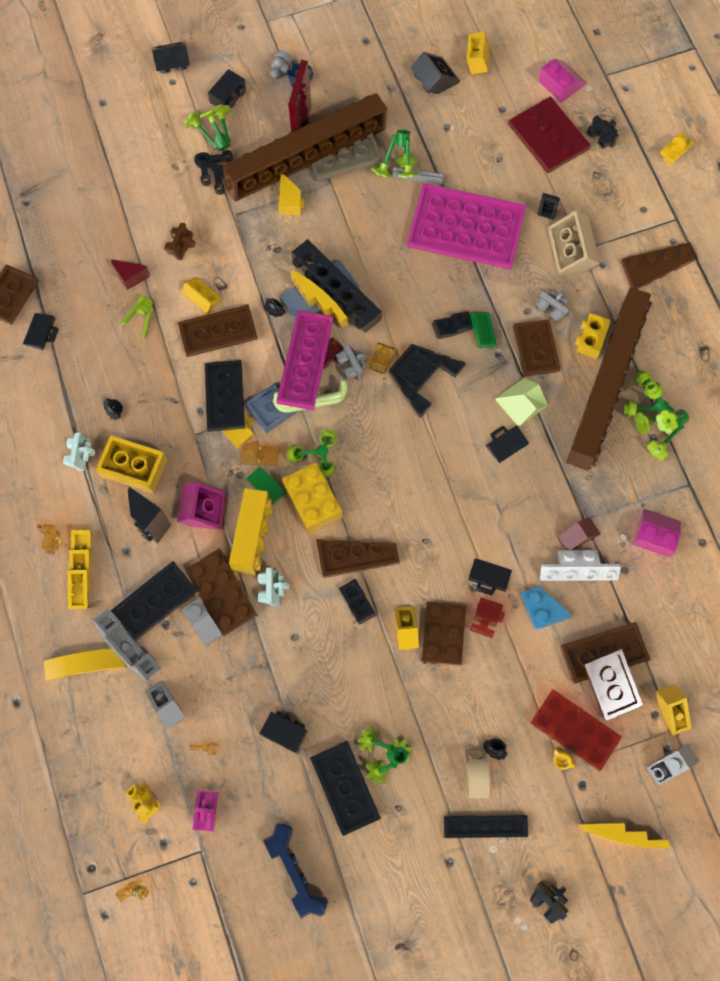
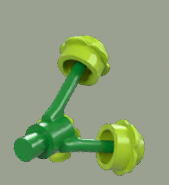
(653, 390)
(327, 439)

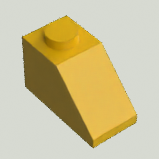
(290, 198)
(406, 627)
(674, 709)

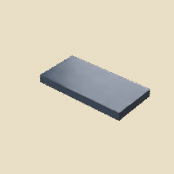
(294, 300)

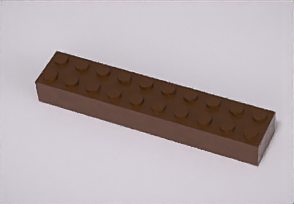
(304, 147)
(610, 379)

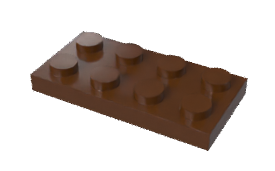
(217, 330)
(221, 592)
(624, 637)

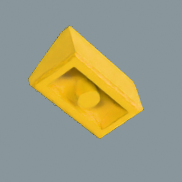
(201, 294)

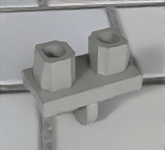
(559, 310)
(354, 369)

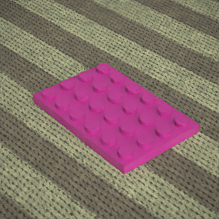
(466, 226)

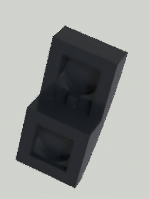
(452, 326)
(357, 601)

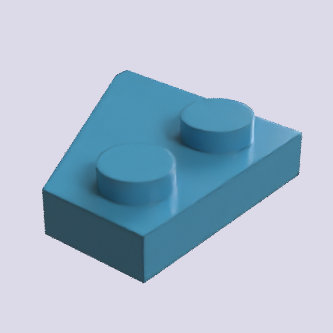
(543, 608)

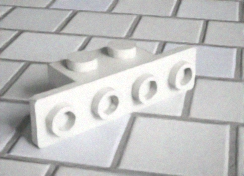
(579, 566)

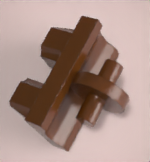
(181, 241)

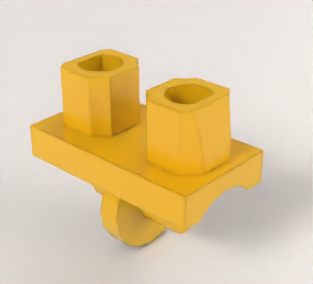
(676, 148)
(143, 801)

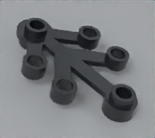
(218, 169)

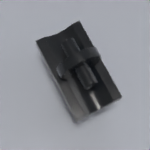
(605, 130)
(554, 901)

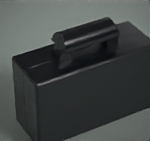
(39, 331)
(507, 443)
(489, 575)

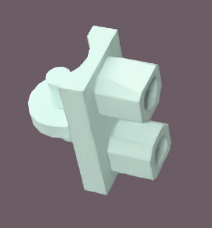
(80, 452)
(274, 587)

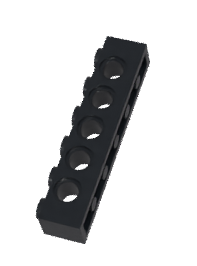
(359, 301)

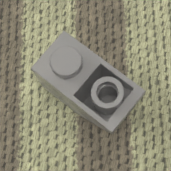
(673, 764)

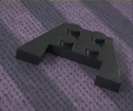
(415, 369)

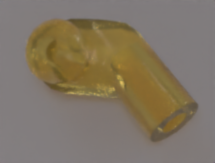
(134, 889)

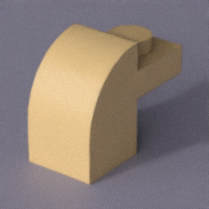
(477, 774)

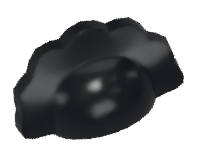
(274, 307)
(113, 408)
(495, 748)

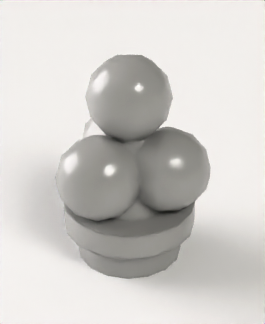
(280, 63)

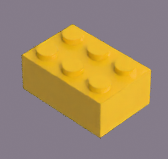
(132, 464)
(312, 498)

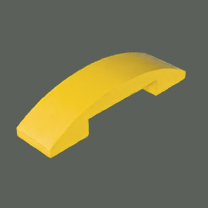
(82, 663)

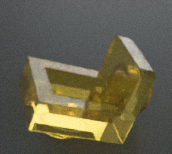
(382, 358)
(51, 538)

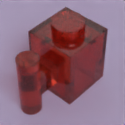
(487, 614)

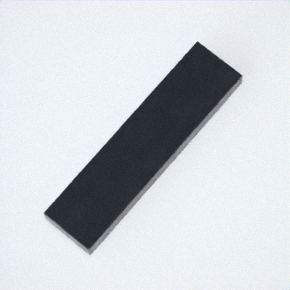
(485, 826)

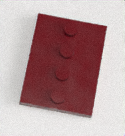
(300, 98)
(549, 134)

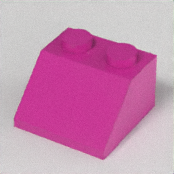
(560, 79)
(201, 506)
(657, 533)

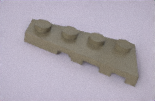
(356, 157)

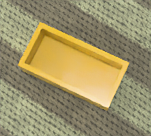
(250, 532)

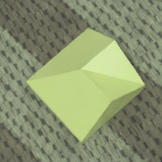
(522, 401)

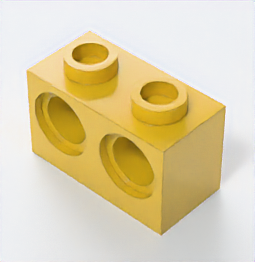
(478, 52)
(591, 335)

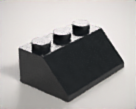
(147, 516)

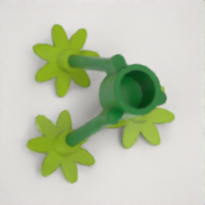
(396, 754)

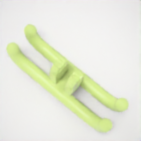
(322, 400)

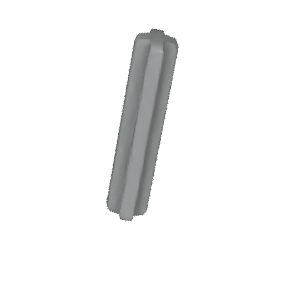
(425, 176)

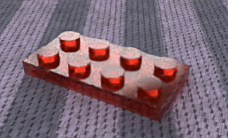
(576, 730)

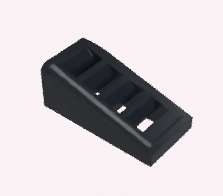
(548, 206)

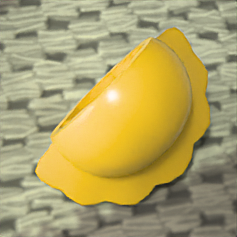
(563, 759)

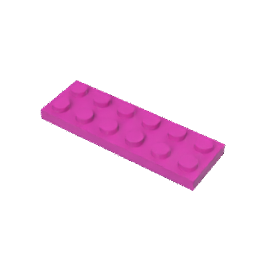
(305, 360)

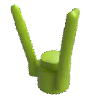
(142, 306)

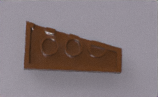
(649, 266)
(351, 557)

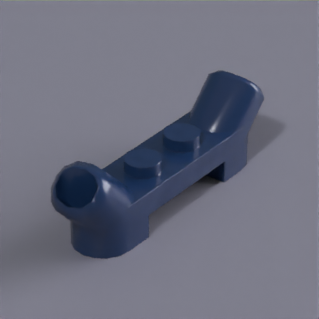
(306, 901)

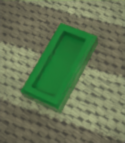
(483, 330)
(264, 482)

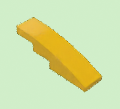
(315, 295)
(79, 569)
(616, 833)

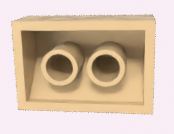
(573, 244)

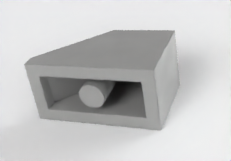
(202, 622)
(165, 704)

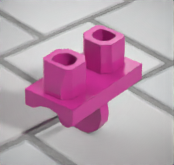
(205, 811)

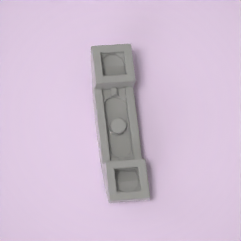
(124, 646)

